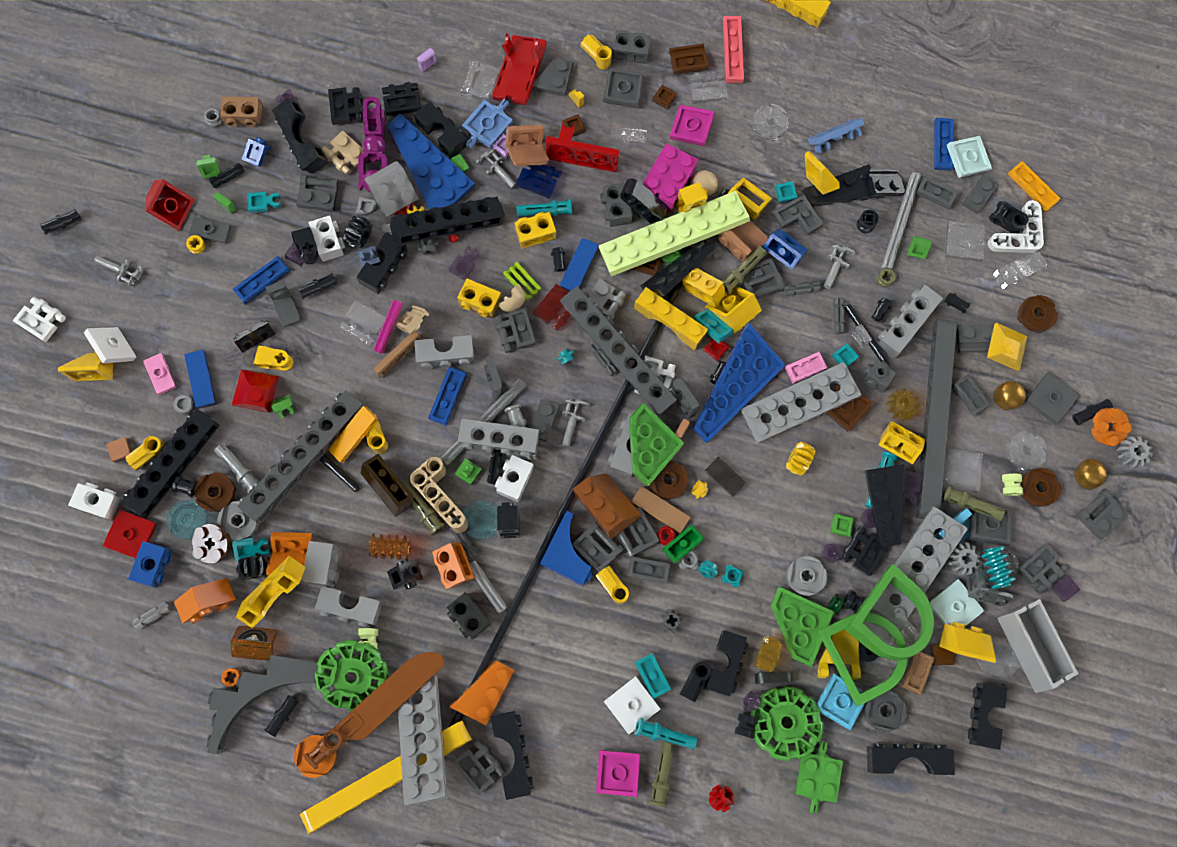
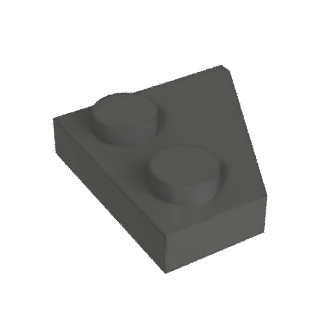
(554, 78)

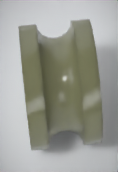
(884, 283)

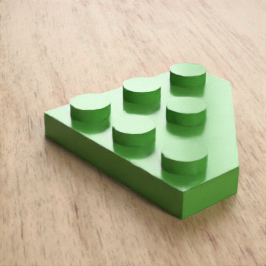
(651, 444)
(799, 624)

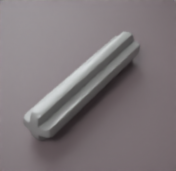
(487, 587)

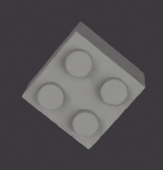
(391, 188)
(322, 564)

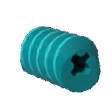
(998, 567)

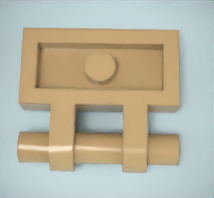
(348, 148)

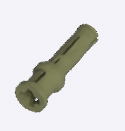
(735, 275)
(964, 500)
(427, 517)
(661, 784)

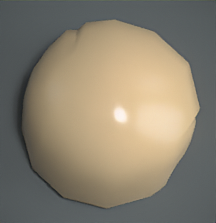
(707, 180)
(515, 302)

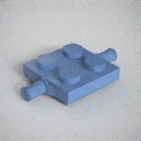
(487, 123)

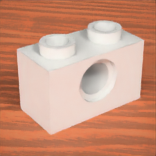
(514, 490)
(84, 496)

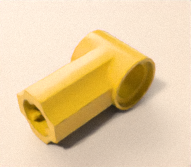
(597, 51)
(375, 434)
(145, 453)
(612, 584)

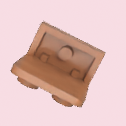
(525, 145)
(743, 240)

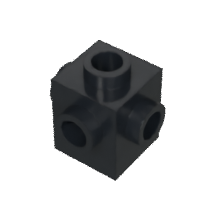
(405, 575)

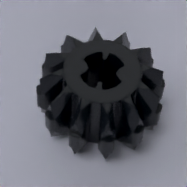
(357, 232)
(252, 567)

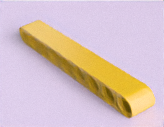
(374, 784)

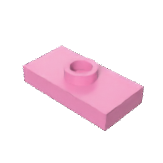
(805, 367)
(160, 374)

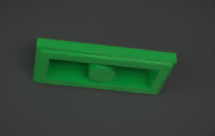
(683, 544)

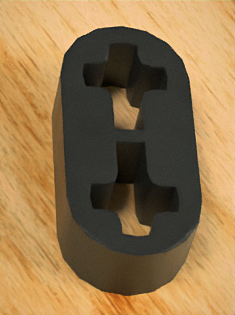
(779, 677)

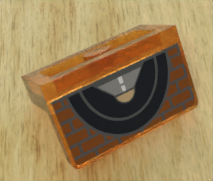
(253, 643)

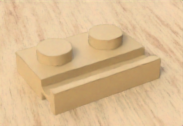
(411, 320)

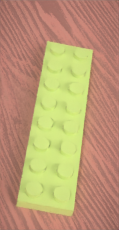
(673, 233)

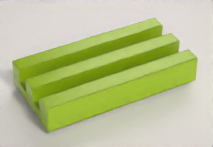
(506, 274)

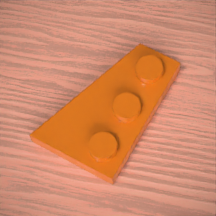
(483, 695)

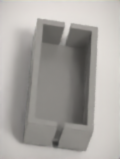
(1037, 646)

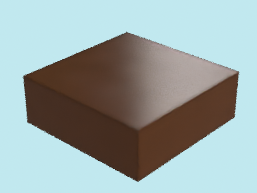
(664, 97)
(575, 120)
(941, 655)

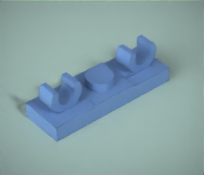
(836, 133)

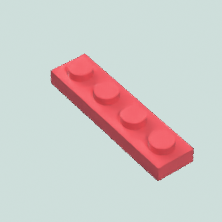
(733, 49)

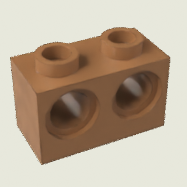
(242, 108)

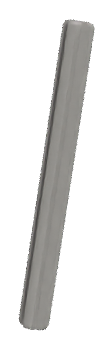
(901, 221)
(488, 416)

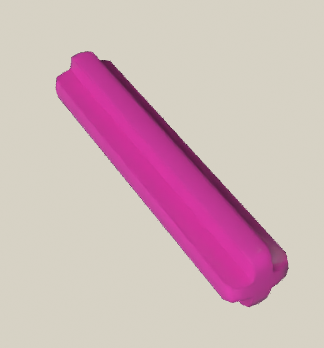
(388, 326)

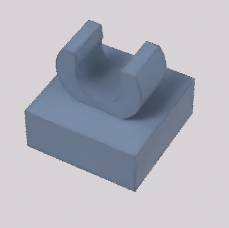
(369, 255)

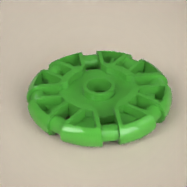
(349, 663)
(799, 727)

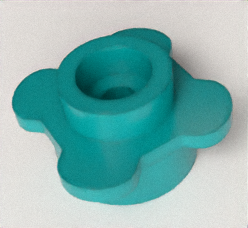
(566, 356)
(708, 569)
(738, 573)

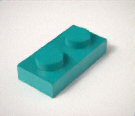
(716, 327)
(652, 675)

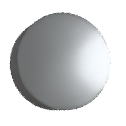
(184, 404)

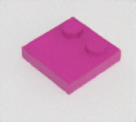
(692, 125)
(618, 773)

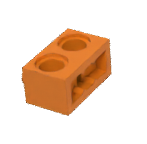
(456, 564)

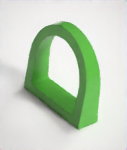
(915, 594)
(862, 697)

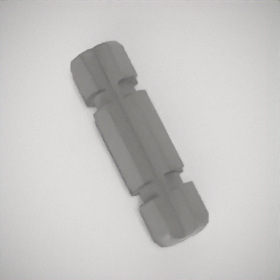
(151, 615)

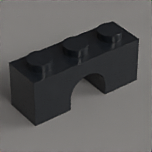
(432, 118)
(377, 277)
(508, 520)
(733, 647)
(981, 731)

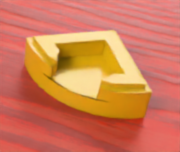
(577, 97)

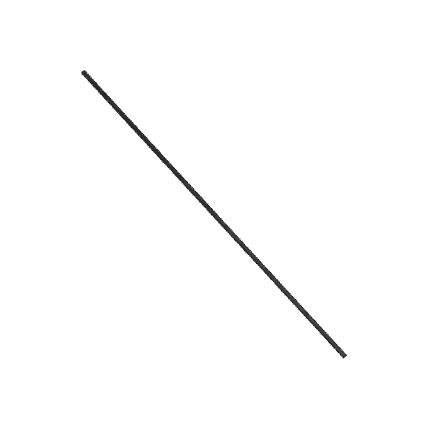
(568, 500)

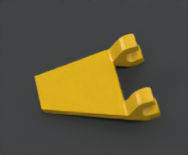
(849, 652)

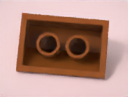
(606, 504)

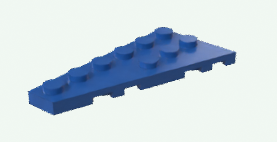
(433, 172)
(743, 376)

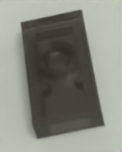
(725, 476)

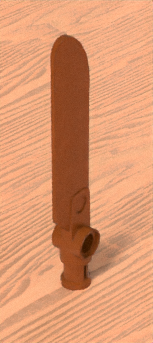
(379, 704)

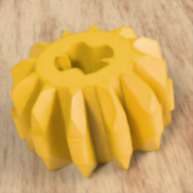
(800, 458)

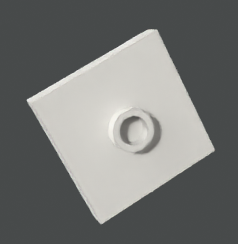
(110, 345)
(631, 703)

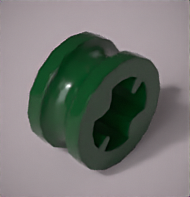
(836, 603)

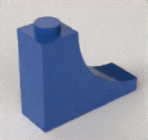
(562, 557)

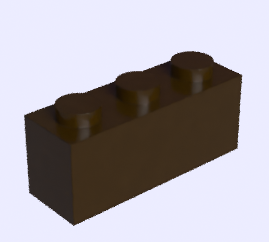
(386, 485)

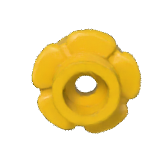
(700, 489)

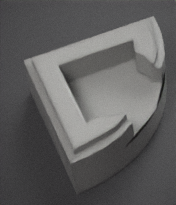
(365, 206)

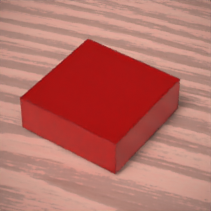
(715, 349)

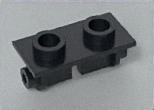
(249, 339)

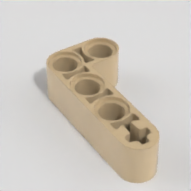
(441, 499)

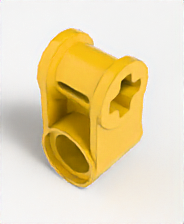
(270, 359)

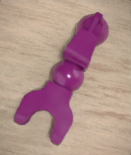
(374, 143)

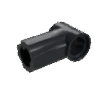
(695, 683)

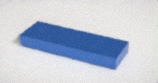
(942, 136)
(579, 265)
(260, 279)
(200, 379)
(447, 396)

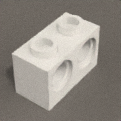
(324, 239)

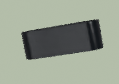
(643, 201)

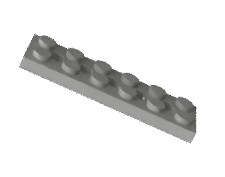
(802, 390)
(930, 564)
(432, 747)

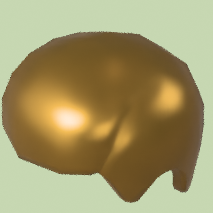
(1009, 395)
(1090, 474)

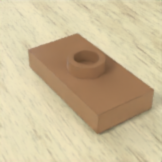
(917, 673)

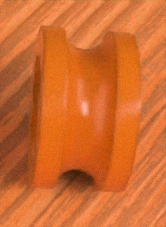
(225, 675)

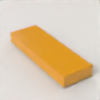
(1034, 186)
(353, 434)

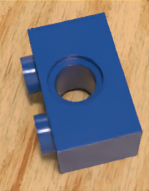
(785, 248)
(140, 570)

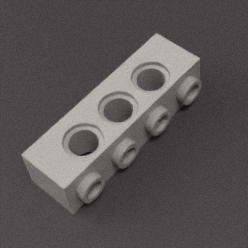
(928, 301)
(469, 428)

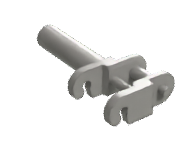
(496, 167)
(837, 263)
(121, 269)
(572, 421)

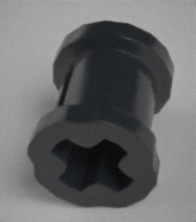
(184, 486)

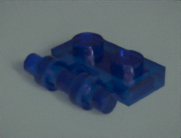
(539, 183)

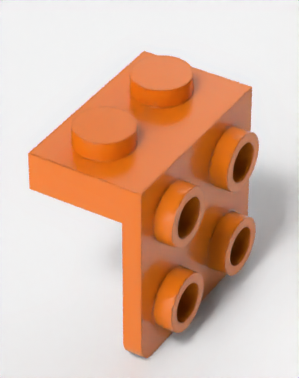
(288, 544)

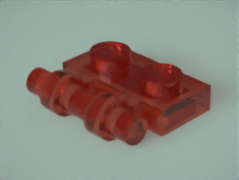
(550, 307)

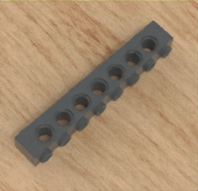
(658, 404)
(300, 467)

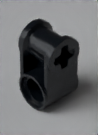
(1008, 217)
(305, 244)

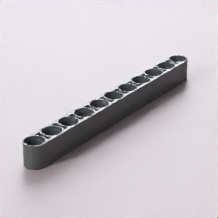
(936, 416)

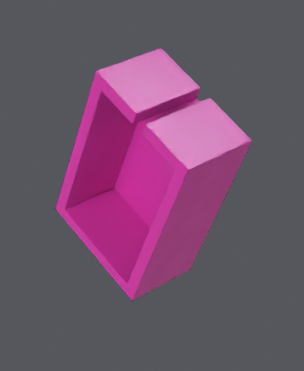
(669, 174)

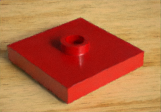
(128, 533)

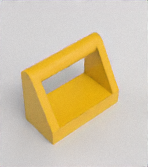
(819, 174)
(752, 209)

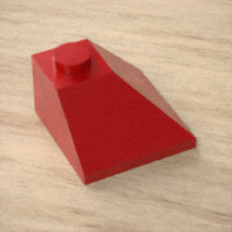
(168, 203)
(255, 391)

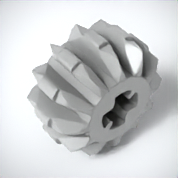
(1135, 452)
(964, 566)

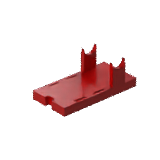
(521, 58)
(579, 153)

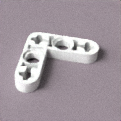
(1025, 238)

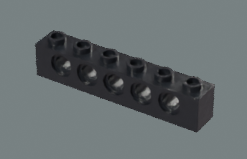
(461, 219)
(181, 460)

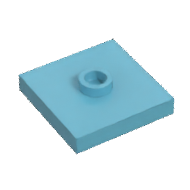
(838, 704)

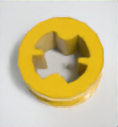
(192, 240)

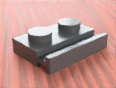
(974, 338)

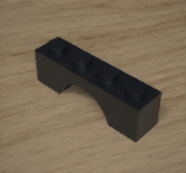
(290, 119)
(885, 759)
(517, 782)

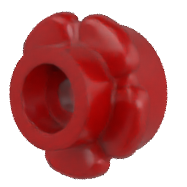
(665, 530)

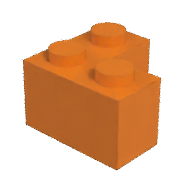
(203, 600)

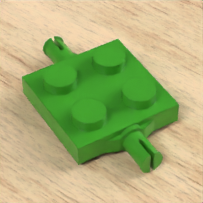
(819, 777)

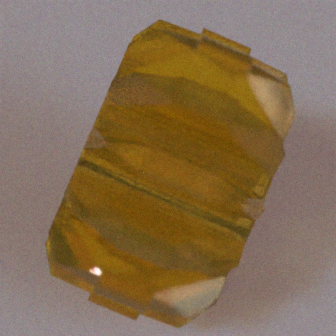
(898, 409)
(768, 654)

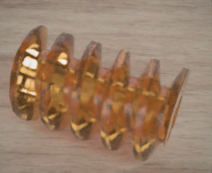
(389, 547)

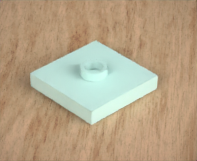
(969, 156)
(955, 605)

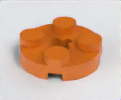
(1120, 428)
(307, 746)

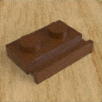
(688, 59)

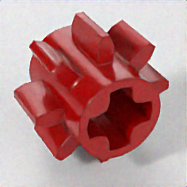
(721, 798)

